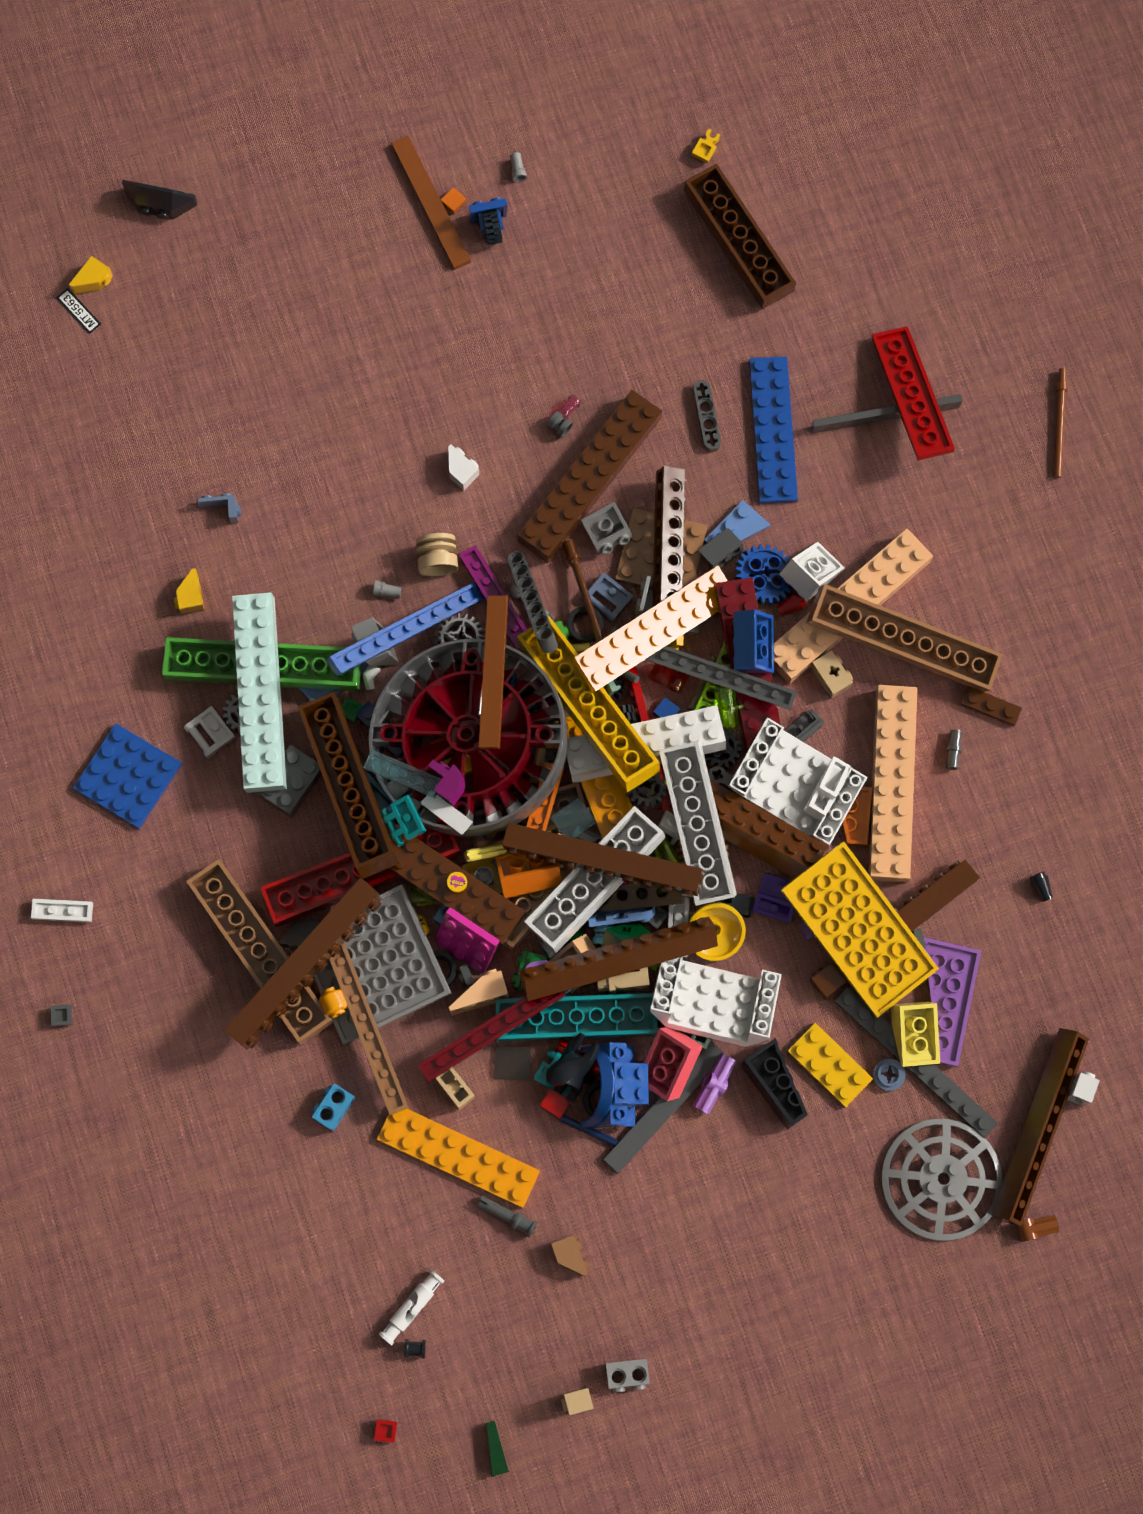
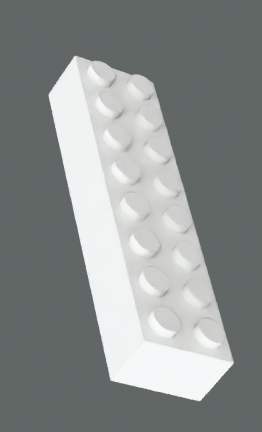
(657, 734)
(698, 819)
(583, 892)

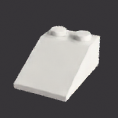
(811, 570)

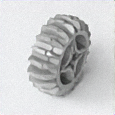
(462, 623)

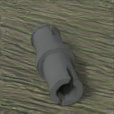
(954, 749)

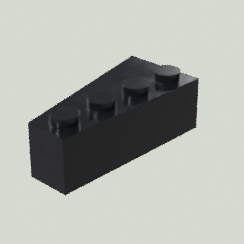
(775, 1083)

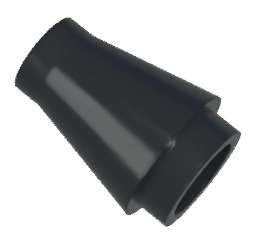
(1041, 885)

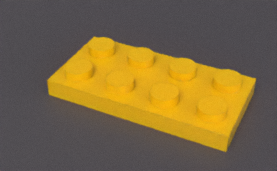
(830, 1065)

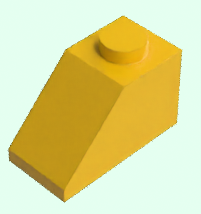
(91, 277)
(189, 594)

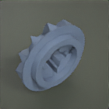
(896, 1069)

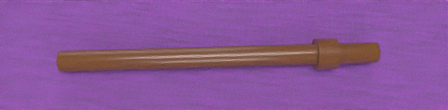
(1061, 388)

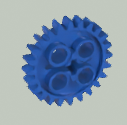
(761, 558)

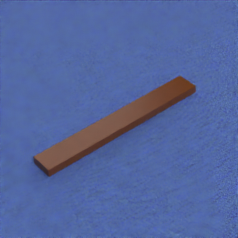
(431, 202)
(493, 672)

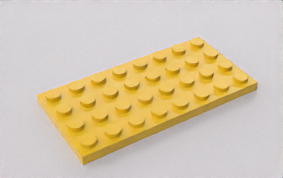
(859, 929)

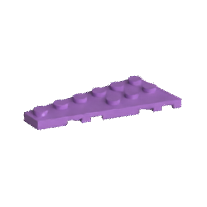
(953, 992)

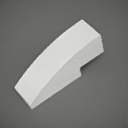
(827, 788)

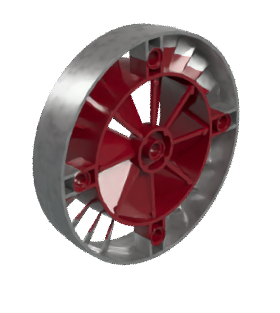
(518, 738)

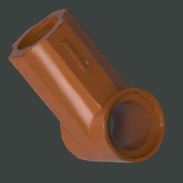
(1032, 1228)

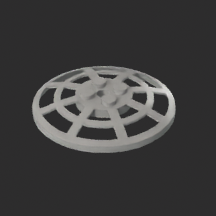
(929, 1182)

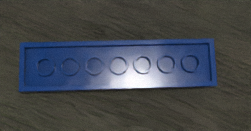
(773, 430)

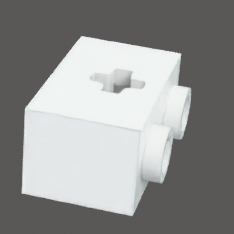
(1083, 1089)

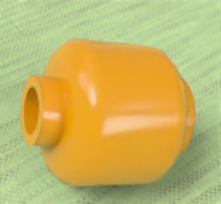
(333, 1002)

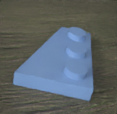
(742, 522)
(621, 916)

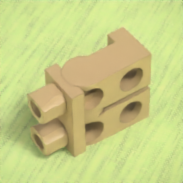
(625, 982)

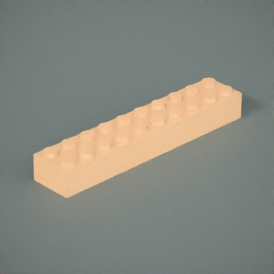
(873, 582)
(892, 783)

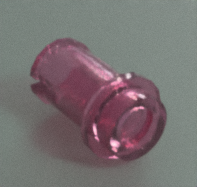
(572, 403)

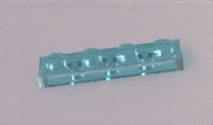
(402, 773)

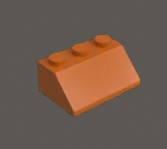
(524, 876)

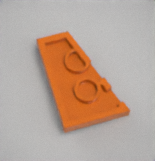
(858, 818)

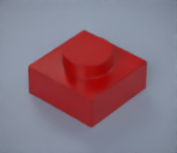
(385, 1431)

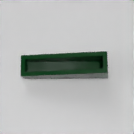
(497, 1456)

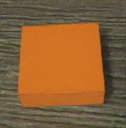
(453, 200)

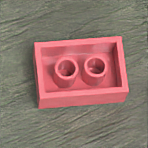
(671, 1062)

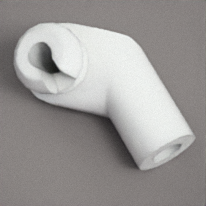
(369, 674)

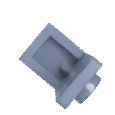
(223, 500)

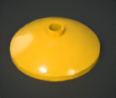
(729, 930)

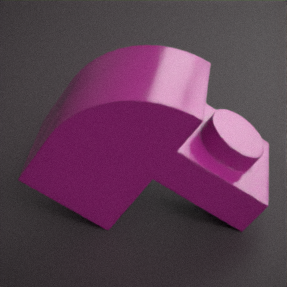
(452, 782)

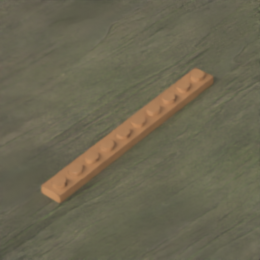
(368, 1031)

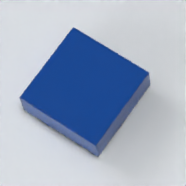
(666, 708)

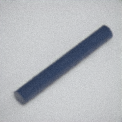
(589, 1131)

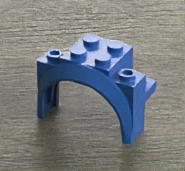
(622, 1086)

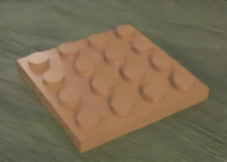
(638, 553)

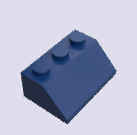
(753, 642)

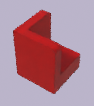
(554, 1104)

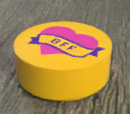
(457, 882)

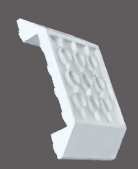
(781, 776)
(715, 1002)

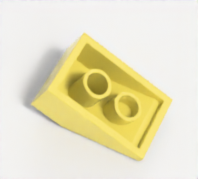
(916, 1033)

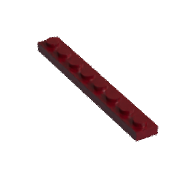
(485, 1035)

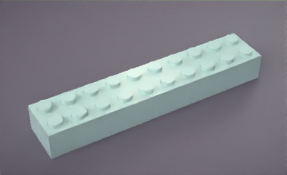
(259, 692)

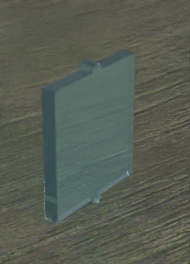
(573, 819)

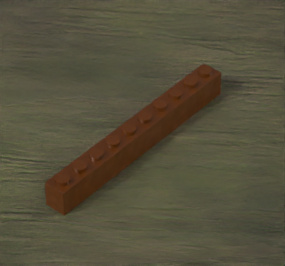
(603, 859)
(913, 914)
(618, 958)
(1040, 1127)

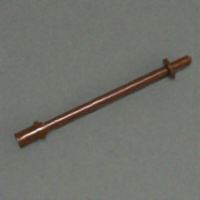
(573, 559)

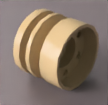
(436, 554)

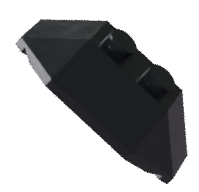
(158, 200)

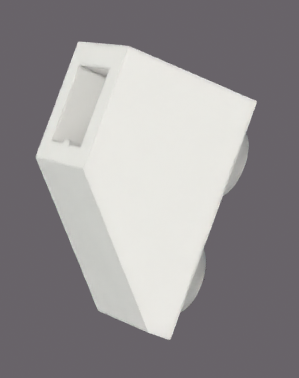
(461, 469)

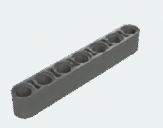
(532, 602)

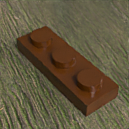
(991, 706)

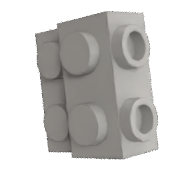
(607, 528)

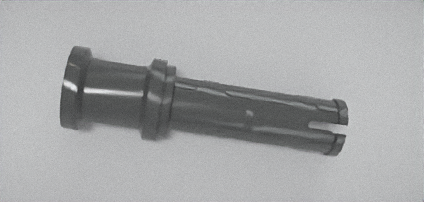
(517, 1220)

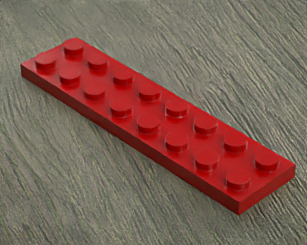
(912, 393)

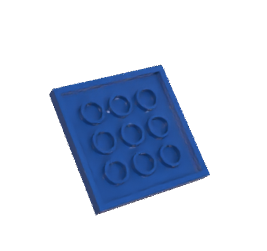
(127, 776)

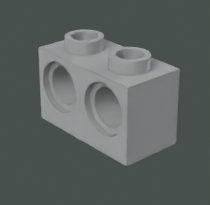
(627, 1368)

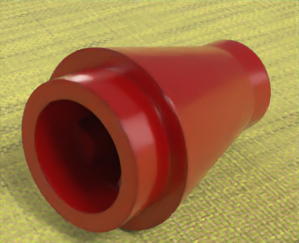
(791, 604)

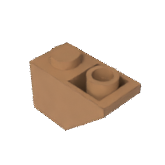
(569, 1256)

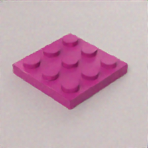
(466, 940)

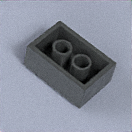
(301, 777)

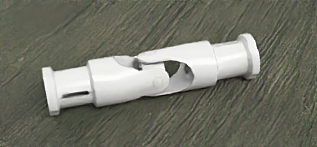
(422, 1295)

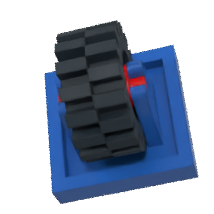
(489, 218)

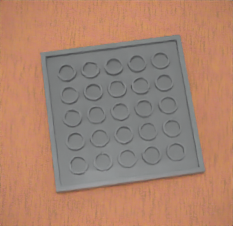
(391, 964)

